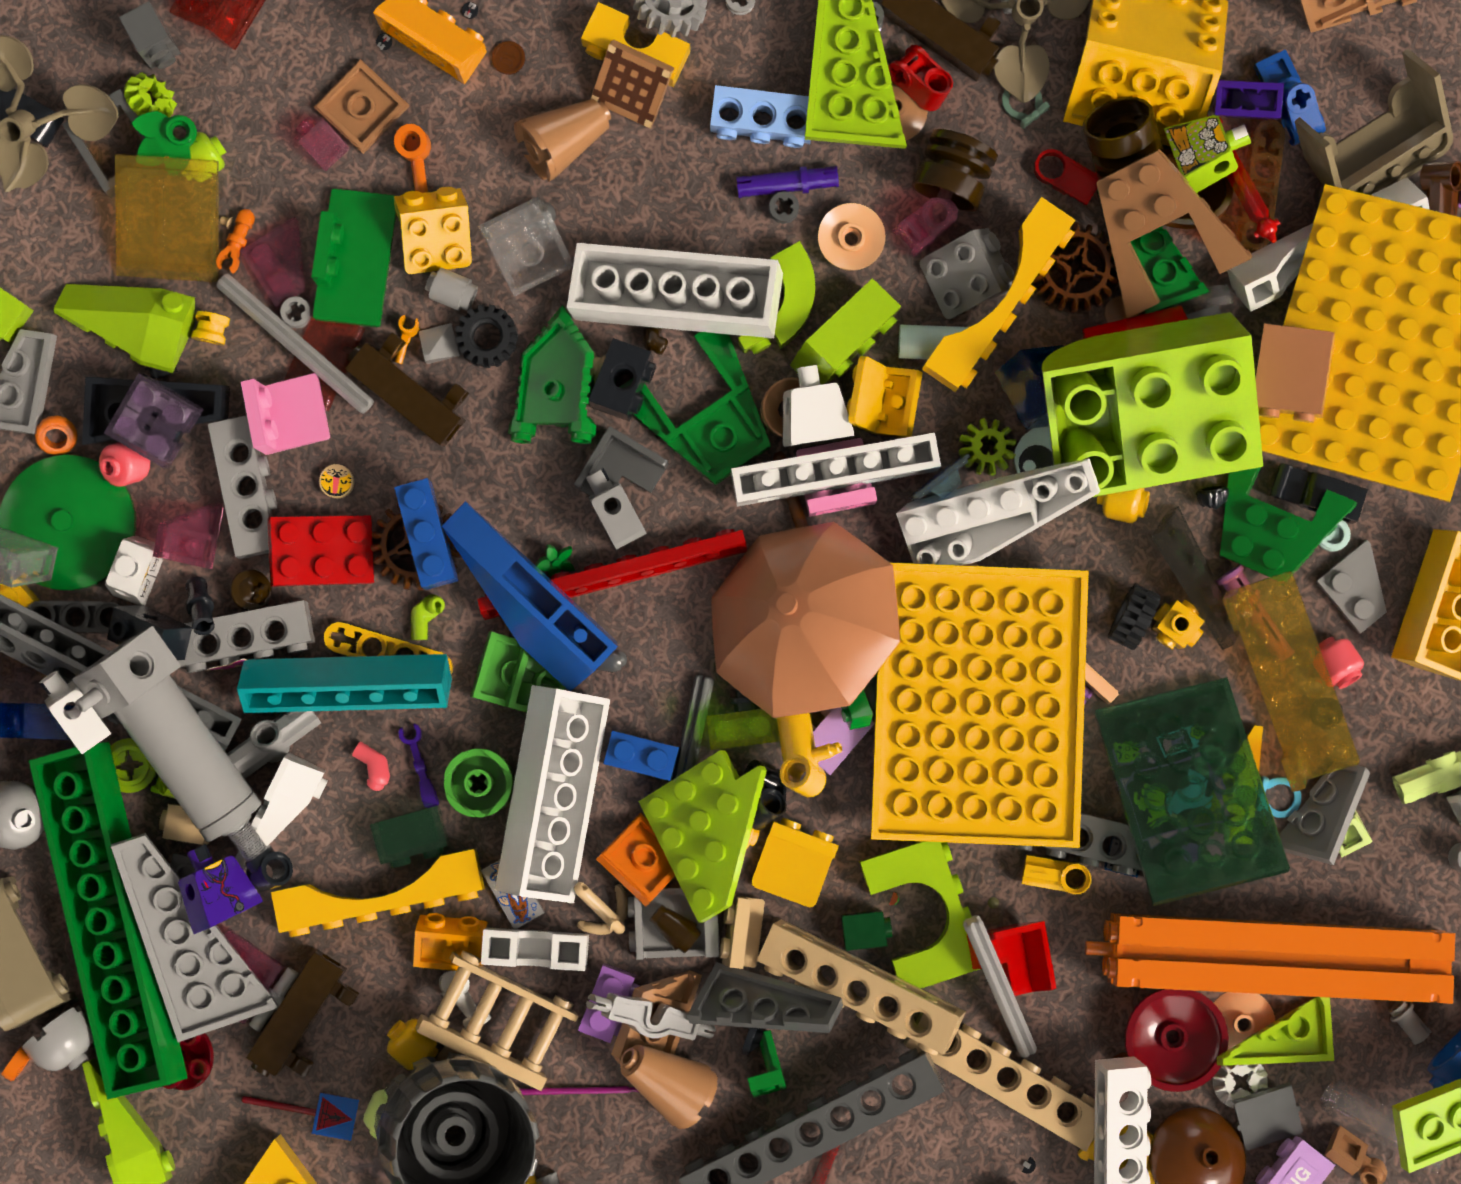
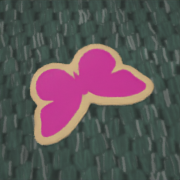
(232, 665)

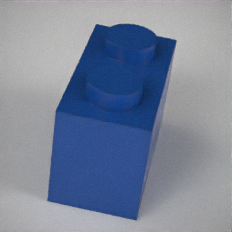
(641, 755)

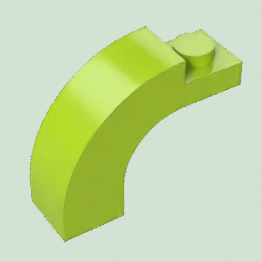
(798, 301)

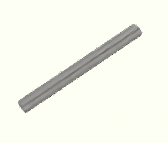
(294, 343)

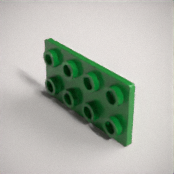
(353, 257)

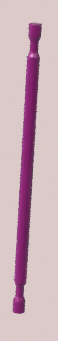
(578, 1090)

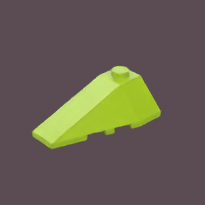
(139, 320)
(135, 1150)

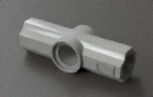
(284, 730)

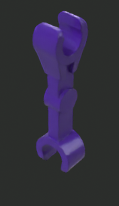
(427, 790)

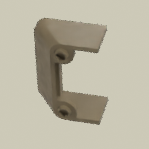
(1392, 145)
(25, 984)

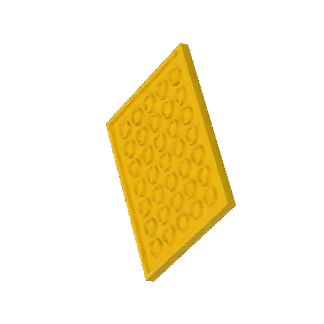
(1392, 296)
(982, 707)

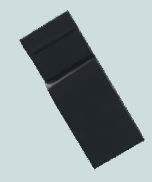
(1309, 488)

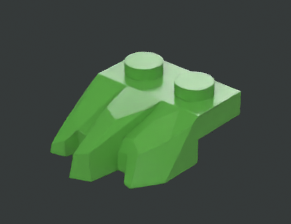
(509, 673)

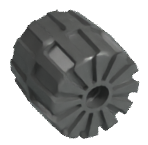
(459, 1091)

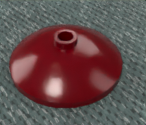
(1200, 1038)

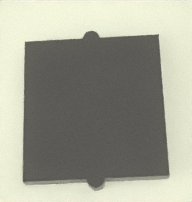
(1267, 1116)

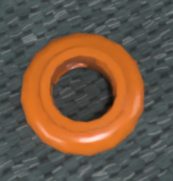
(62, 424)

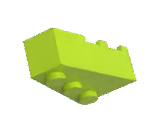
(848, 332)

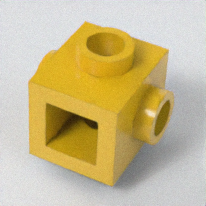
(1166, 629)

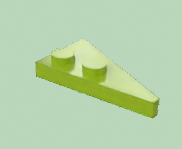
(1296, 1037)

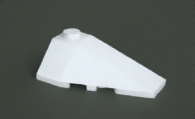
(286, 797)

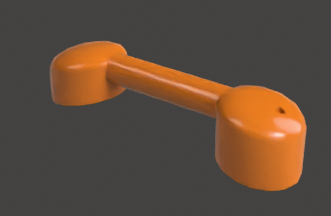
(414, 151)

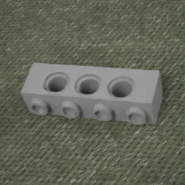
(225, 438)
(297, 635)

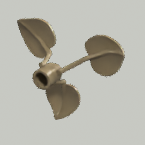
(1022, 68)
(88, 111)

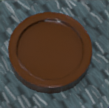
(508, 57)

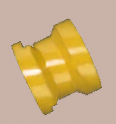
(210, 328)

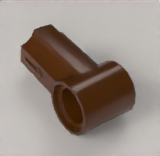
(1442, 185)

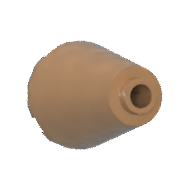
(561, 135)
(670, 1083)

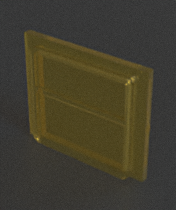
(167, 217)

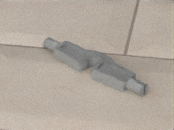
(637, 1014)

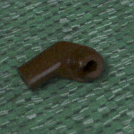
(653, 341)

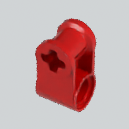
(921, 78)

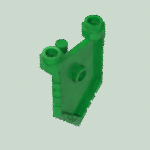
(554, 383)

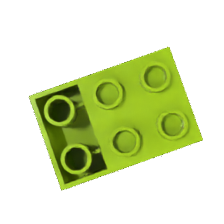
(1156, 403)

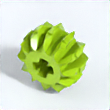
(976, 444)

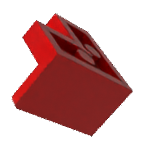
(1023, 956)

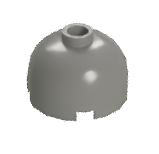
(19, 815)
(62, 1042)

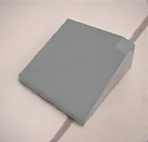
(438, 343)

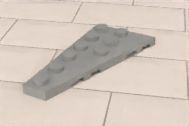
(197, 973)

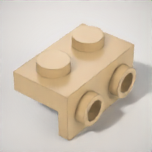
(743, 932)

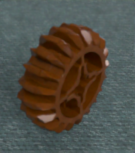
(1089, 273)
(401, 550)

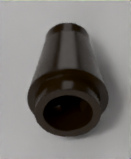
(676, 929)

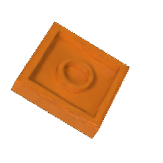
(638, 861)

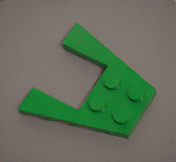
(722, 434)

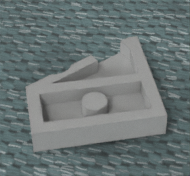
(1355, 588)

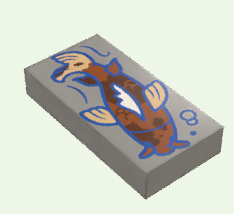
(517, 908)

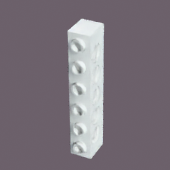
(835, 469)
(1112, 1080)

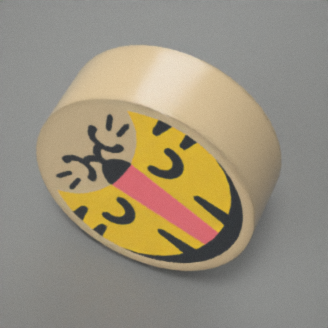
(336, 481)

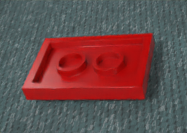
(320, 550)

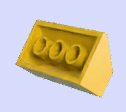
(1433, 617)

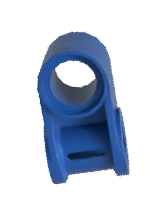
(1301, 102)

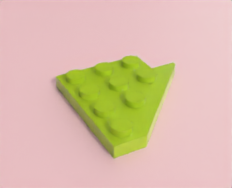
(705, 829)

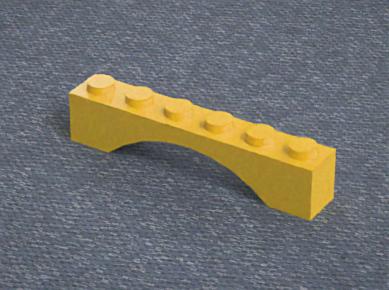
(1038, 238)
(308, 906)

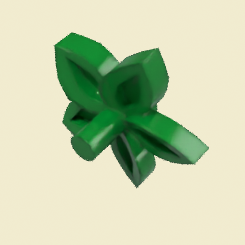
(555, 560)

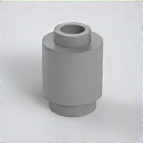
(451, 289)

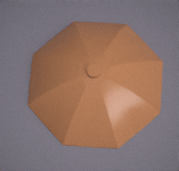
(805, 620)

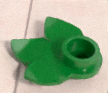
(159, 136)

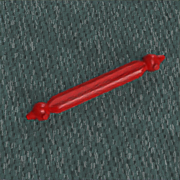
(1252, 201)

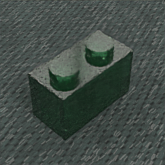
(410, 835)

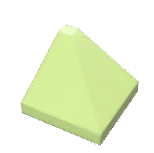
(1356, 836)

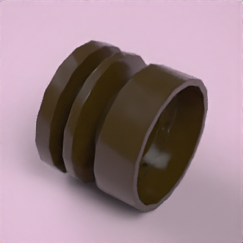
(1121, 134)
(956, 166)

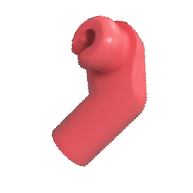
(376, 765)

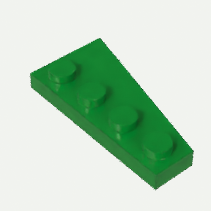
(1166, 269)

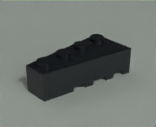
(105, 395)

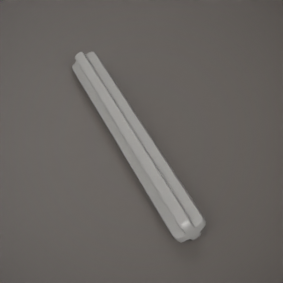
(999, 986)

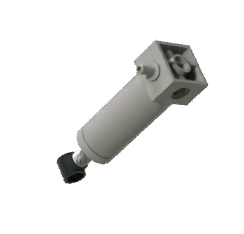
(180, 747)

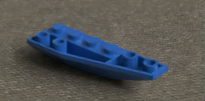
(529, 602)

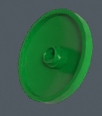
(73, 509)

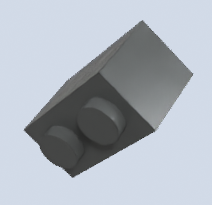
(150, 36)

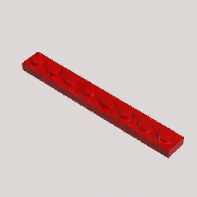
(633, 568)

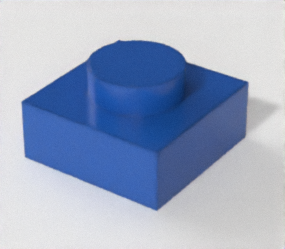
(1275, 68)

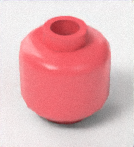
(122, 465)
(1341, 661)

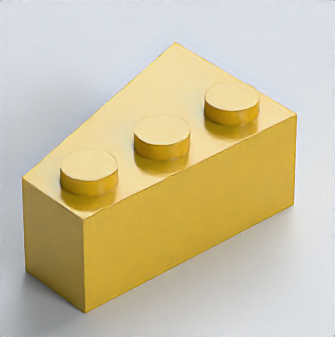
(280, 1166)

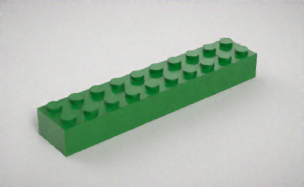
(120, 991)

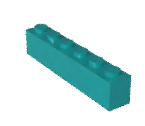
(345, 683)

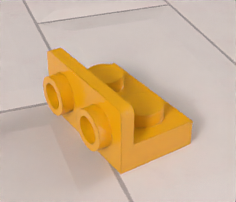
(441, 935)

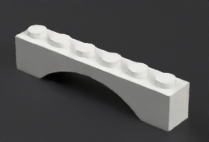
(1277, 264)

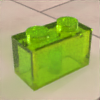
(741, 729)

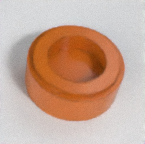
(15, 1065)

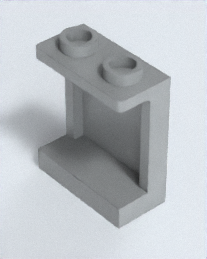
(650, 943)

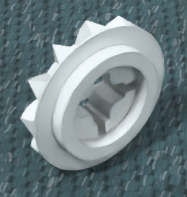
(1224, 1083)

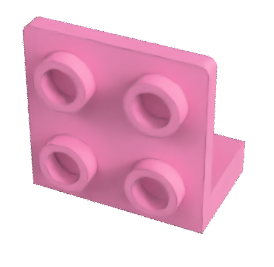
(285, 413)
(838, 499)

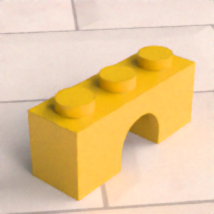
(609, 25)

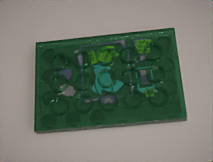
(1191, 791)

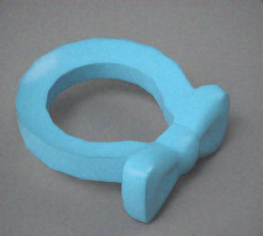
(1267, 784)

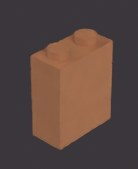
(1293, 372)

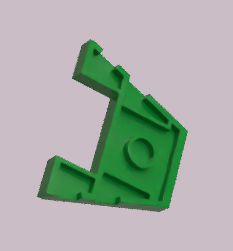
(1272, 538)

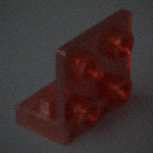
(222, 18)

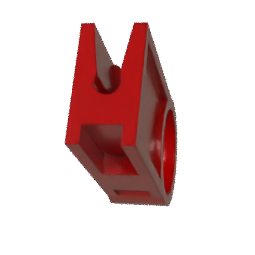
(1075, 180)

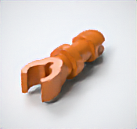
(244, 222)

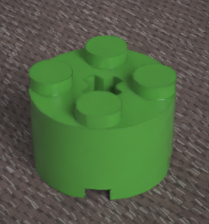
(459, 783)

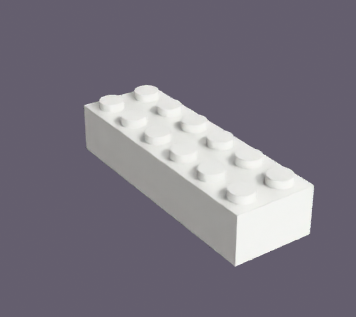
(675, 290)
(552, 794)

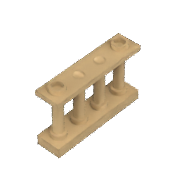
(468, 1039)

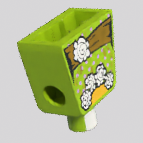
(1205, 149)

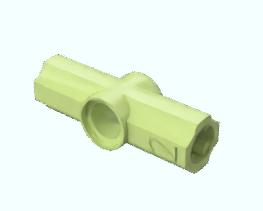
(1434, 776)

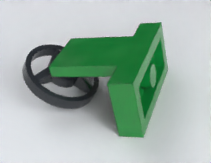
(773, 1079)

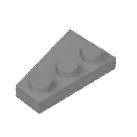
(25, 381)
(1325, 817)

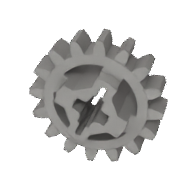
(671, 14)

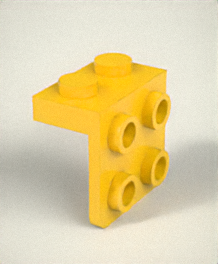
(434, 230)
(884, 398)
(794, 863)

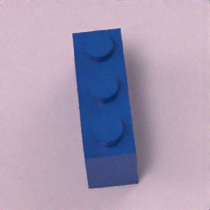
(425, 534)

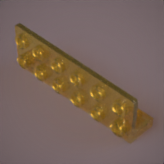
(1292, 678)

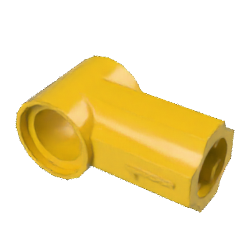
(1052, 874)

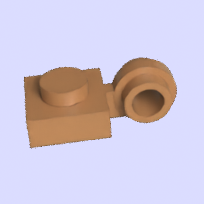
(1350, 1154)

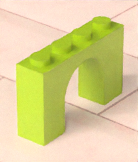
(928, 865)

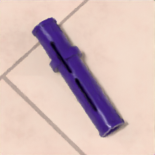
(790, 181)

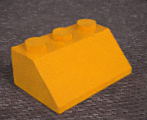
(432, 36)

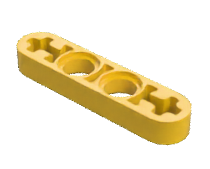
(390, 645)

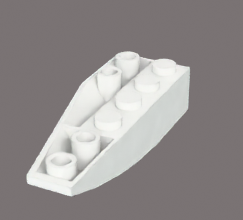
(992, 513)

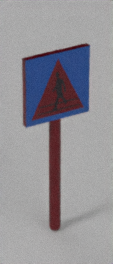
(333, 1116)

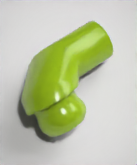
(423, 613)

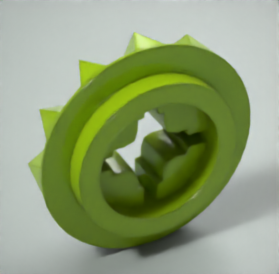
(140, 101)
(142, 775)

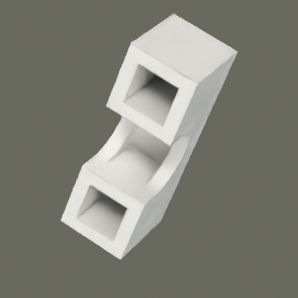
(535, 948)

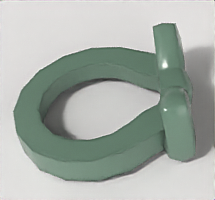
(1024, 118)

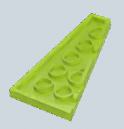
(851, 79)

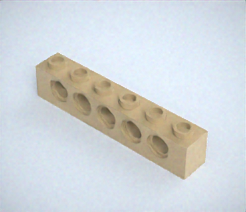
(942, 1016)
(1076, 1129)

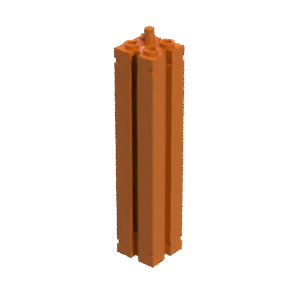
(1277, 958)

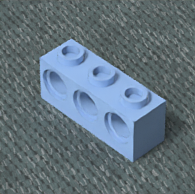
(750, 102)

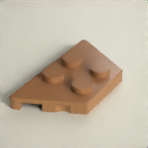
(674, 991)

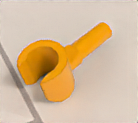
(406, 335)

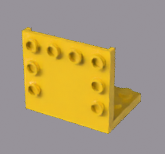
(1151, 52)

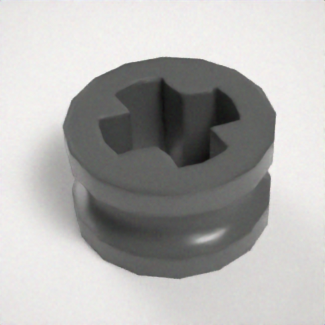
(783, 218)

